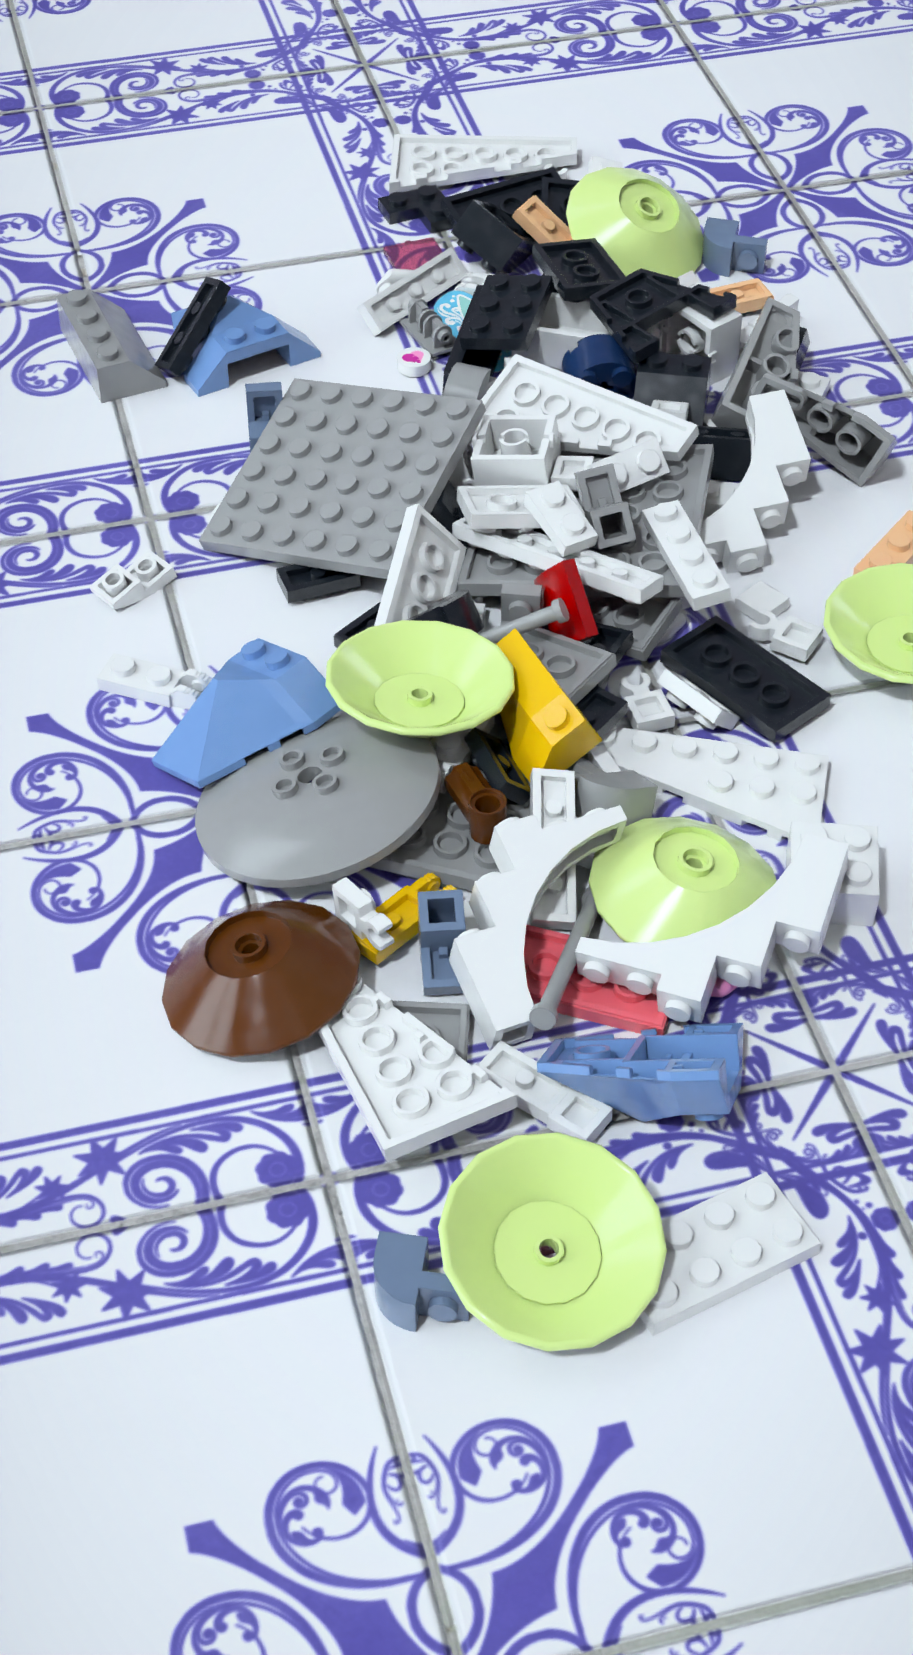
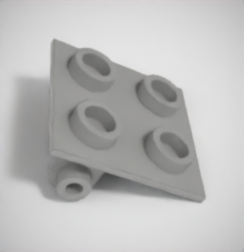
(428, 328)

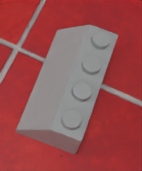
(107, 346)

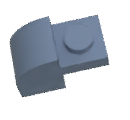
(728, 251)
(261, 404)
(439, 923)
(407, 1288)

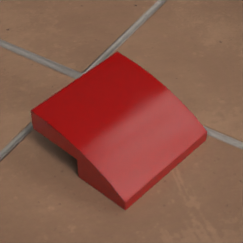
(565, 583)

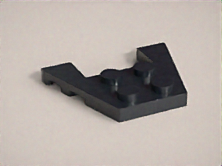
(645, 299)

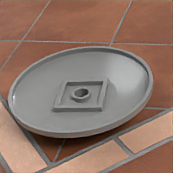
(290, 833)

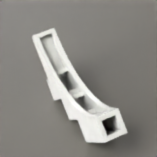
(760, 501)
(737, 950)
(492, 959)

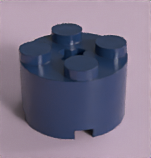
(601, 363)

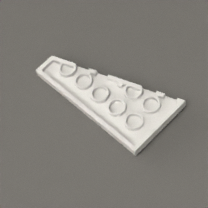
(466, 158)
(586, 414)
(726, 777)
(407, 1075)

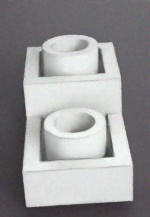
(128, 586)

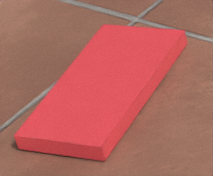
(584, 999)

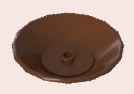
(261, 978)

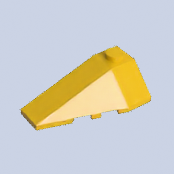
(540, 717)

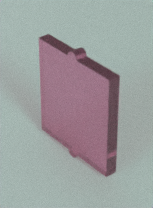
(412, 253)

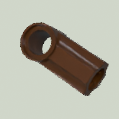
(477, 801)

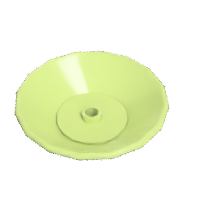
(636, 221)
(873, 621)
(420, 678)
(675, 878)
(560, 1197)

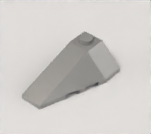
(769, 350)
(834, 431)

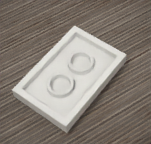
(499, 507)

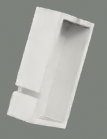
(562, 328)

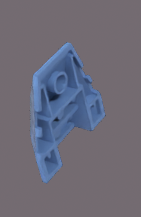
(239, 334)
(244, 708)
(654, 1073)

